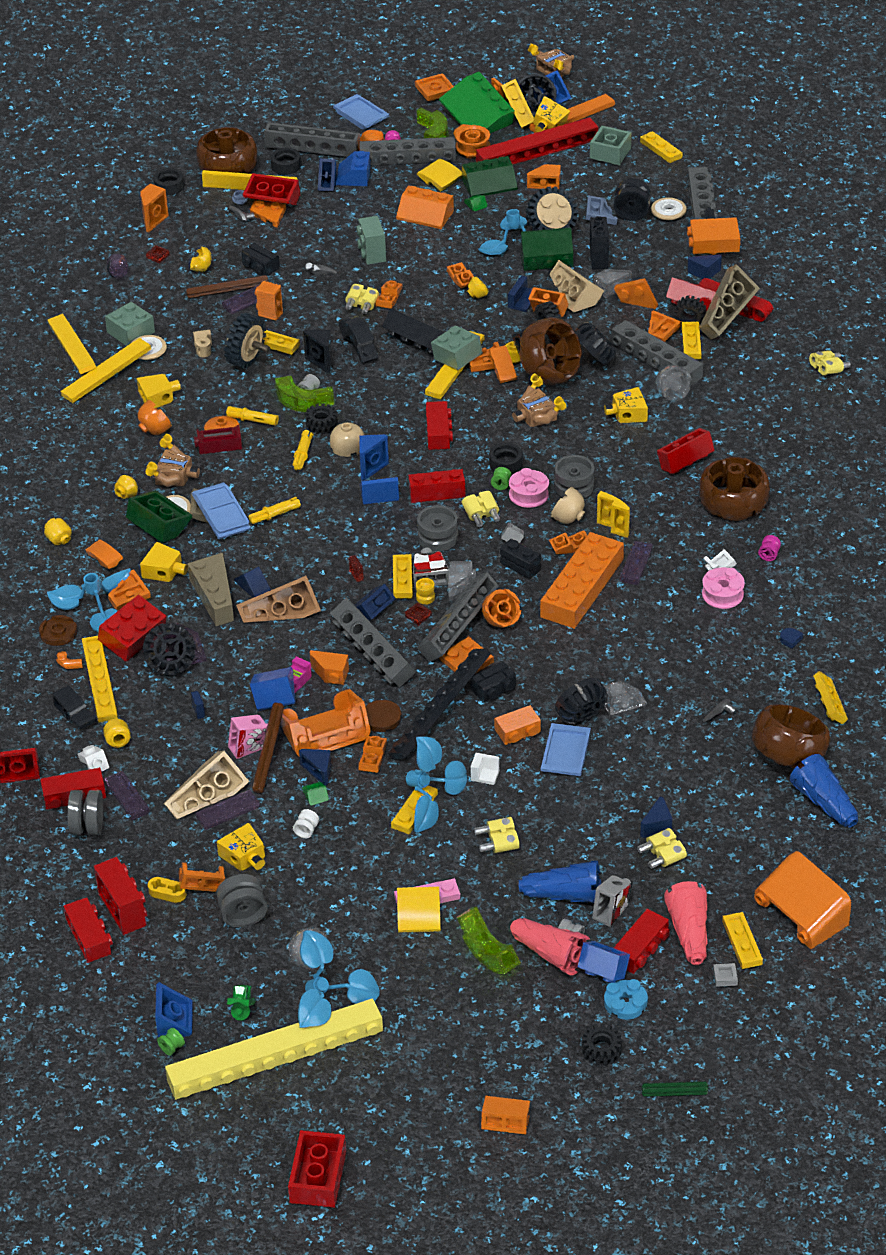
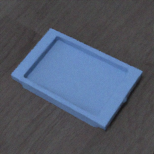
(360, 111)
(221, 510)
(566, 749)

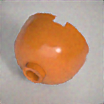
(152, 419)
(501, 608)

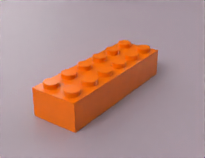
(582, 580)

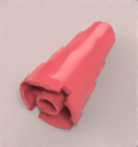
(688, 913)
(553, 944)

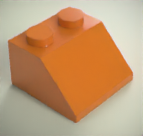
(153, 206)

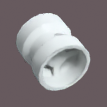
(305, 824)

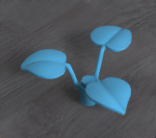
(511, 221)
(68, 596)
(428, 754)
(313, 1009)

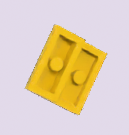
(440, 174)
(613, 513)
(418, 909)

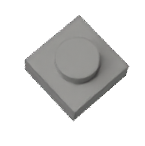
(725, 974)

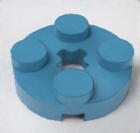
(625, 988)

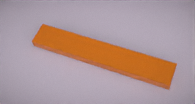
(586, 109)

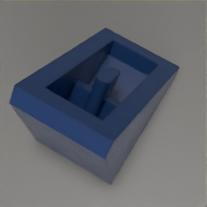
(327, 175)
(704, 266)
(253, 582)
(316, 763)
(656, 819)

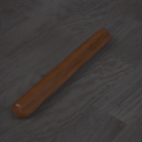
(225, 286)
(268, 748)

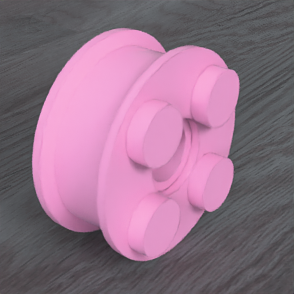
(528, 488)
(723, 588)

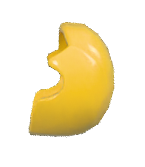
(202, 261)

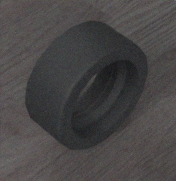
(285, 167)
(169, 174)
(506, 449)

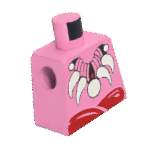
(246, 735)

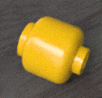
(57, 531)
(116, 733)

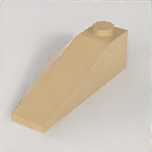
(578, 290)
(210, 783)

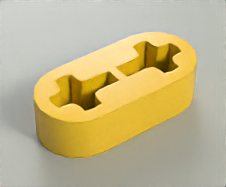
(168, 891)

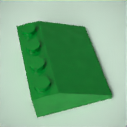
(478, 103)

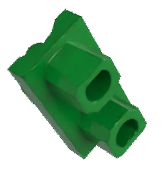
(241, 1001)

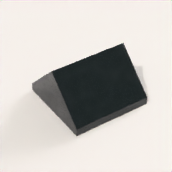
(318, 348)

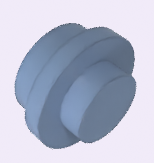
(238, 198)

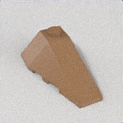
(285, 602)

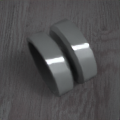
(574, 472)
(437, 528)
(85, 812)
(241, 900)

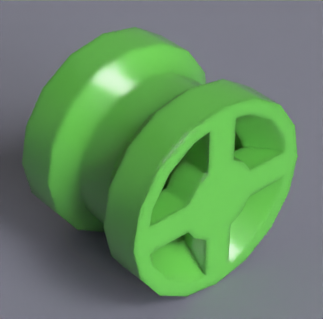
(501, 478)
(171, 1041)

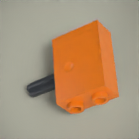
(713, 234)

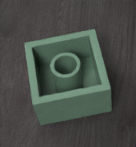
(610, 145)
(371, 240)
(129, 323)
(456, 347)

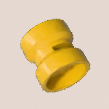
(425, 591)

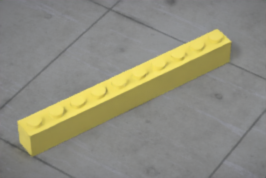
(272, 1049)

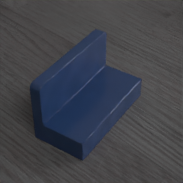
(519, 295)
(375, 601)

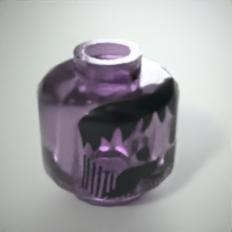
(117, 265)

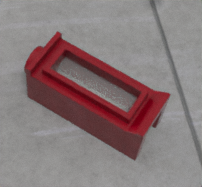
(218, 440)

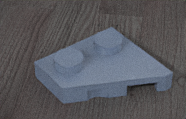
(598, 207)

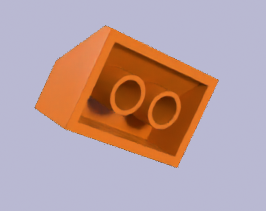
(425, 207)

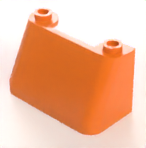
(330, 729)
(806, 898)

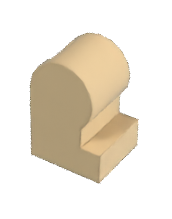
(203, 343)

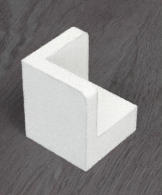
(485, 768)

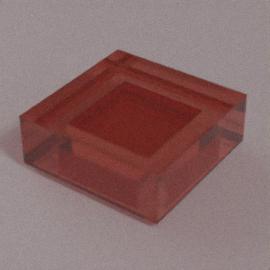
(157, 254)
(356, 568)
(418, 613)

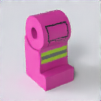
(301, 672)

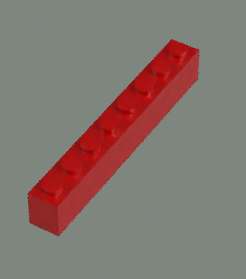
(541, 142)

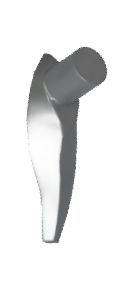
(242, 215)
(319, 269)
(724, 705)

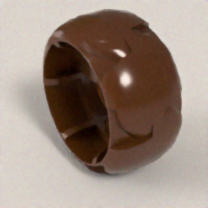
(227, 151)
(538, 357)
(734, 501)
(789, 735)

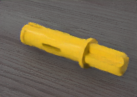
(246, 414)
(300, 454)
(272, 511)

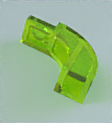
(434, 121)
(301, 399)
(488, 950)

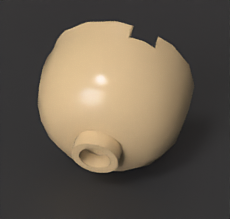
(345, 439)
(569, 507)

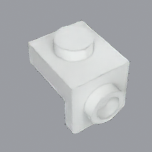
(723, 559)
(93, 757)

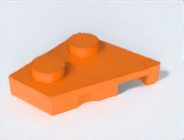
(268, 211)
(636, 293)
(662, 325)
(483, 361)
(128, 590)

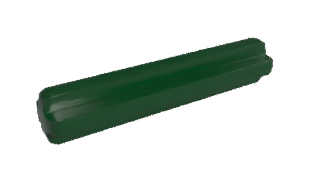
(675, 1088)

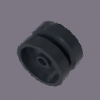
(632, 199)

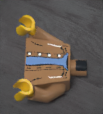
(552, 60)
(536, 407)
(173, 466)

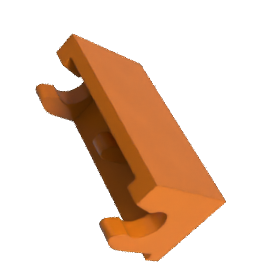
(199, 879)
(505, 1115)

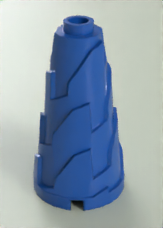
(823, 789)
(566, 883)

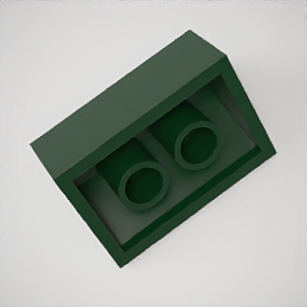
(489, 176)
(545, 247)
(157, 515)

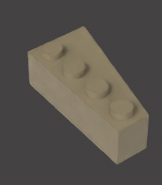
(730, 298)
(212, 587)

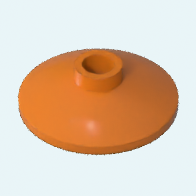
(221, 422)

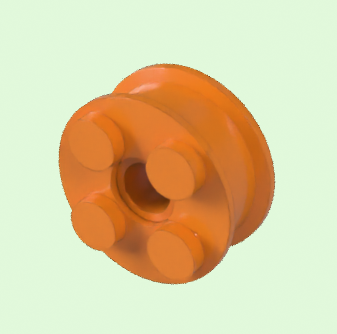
(471, 138)

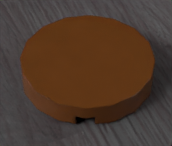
(58, 630)
(383, 715)

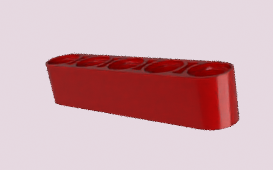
(755, 309)

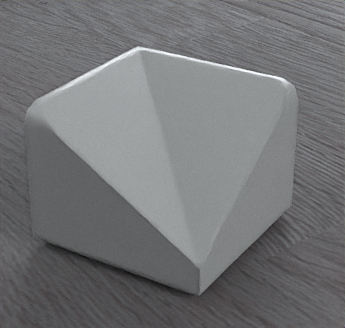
(512, 532)

